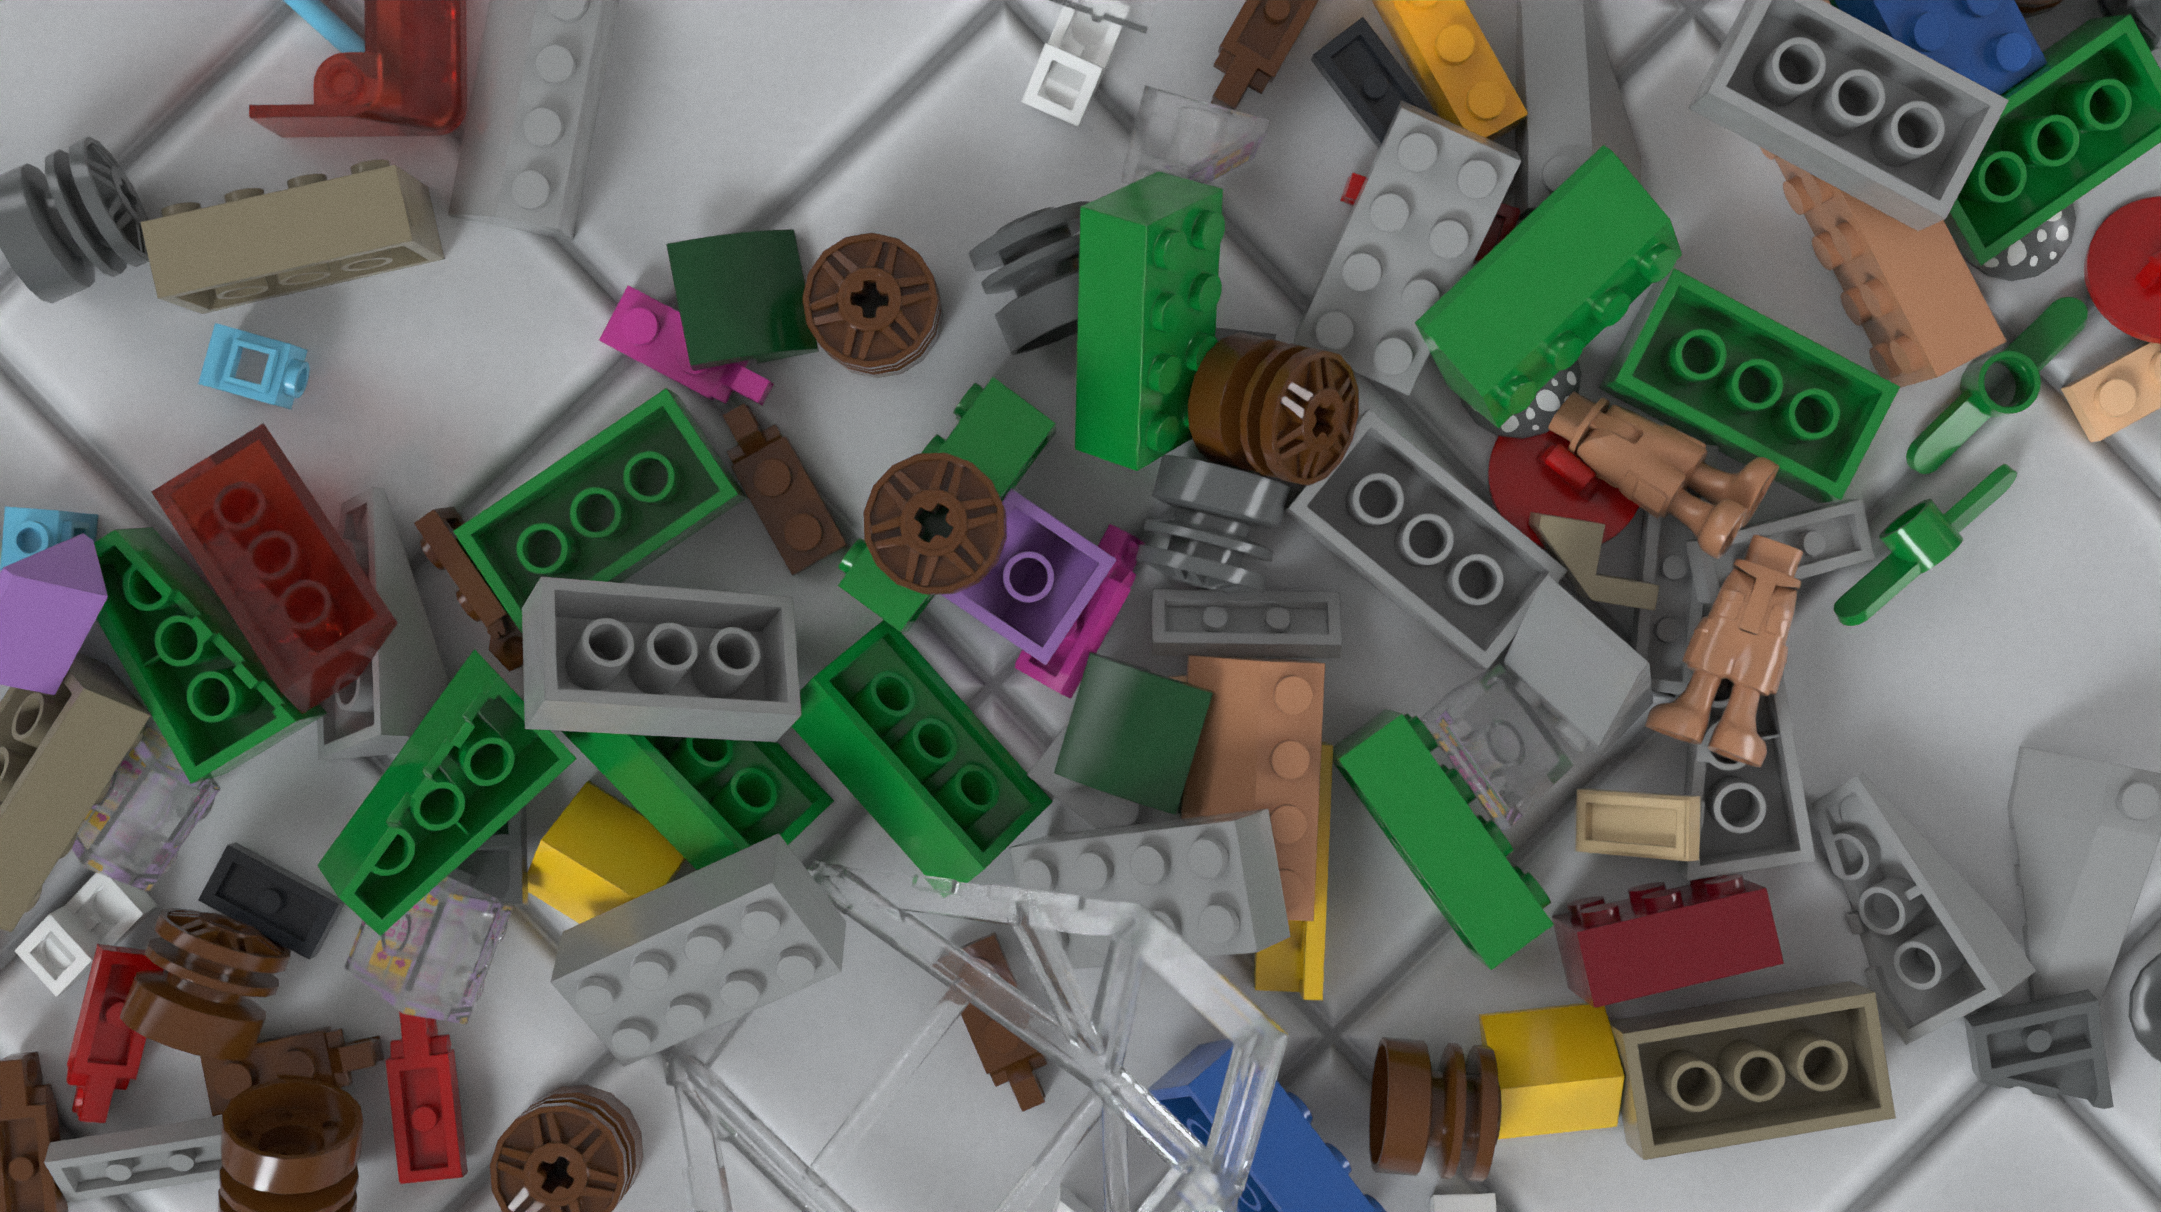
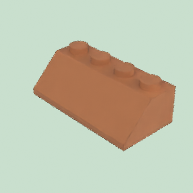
(1263, 754)

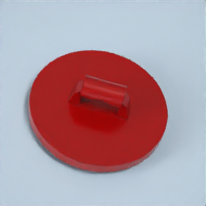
(2125, 269)
(1549, 479)

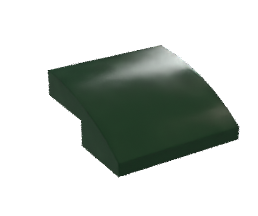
(741, 297)
(1133, 733)

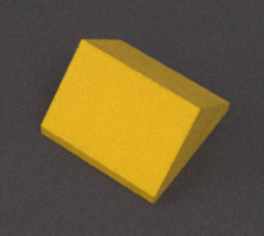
(600, 857)
(1555, 1069)

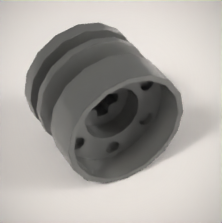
(70, 220)
(1043, 271)
(1212, 523)

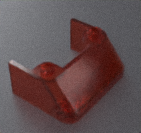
(400, 86)

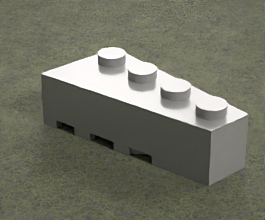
(1748, 812)

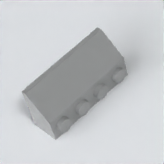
(533, 114)

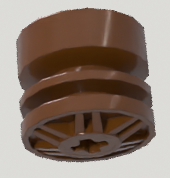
(900, 332)
(1273, 408)
(926, 484)
(202, 993)
(1425, 1108)
(586, 1129)
(290, 1148)

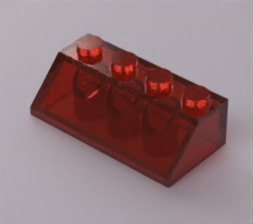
(278, 567)

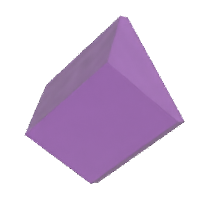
(1039, 581)
(48, 612)

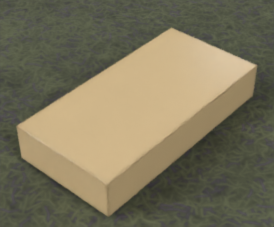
(1638, 824)

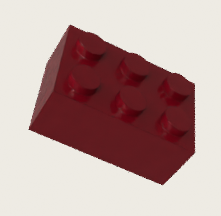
(1666, 938)

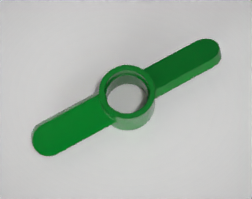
(2024, 359)
(1918, 543)

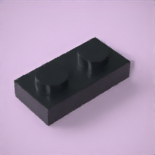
(1367, 78)
(271, 900)

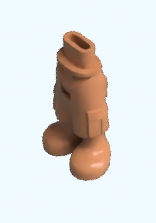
(1657, 466)
(1741, 643)

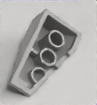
(1568, 98)
(407, 672)
(2083, 859)
(1923, 928)

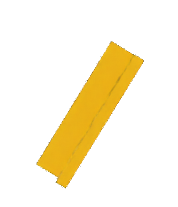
(1299, 960)

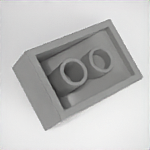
(1578, 670)

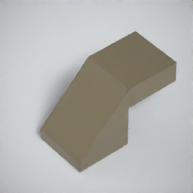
(1577, 548)

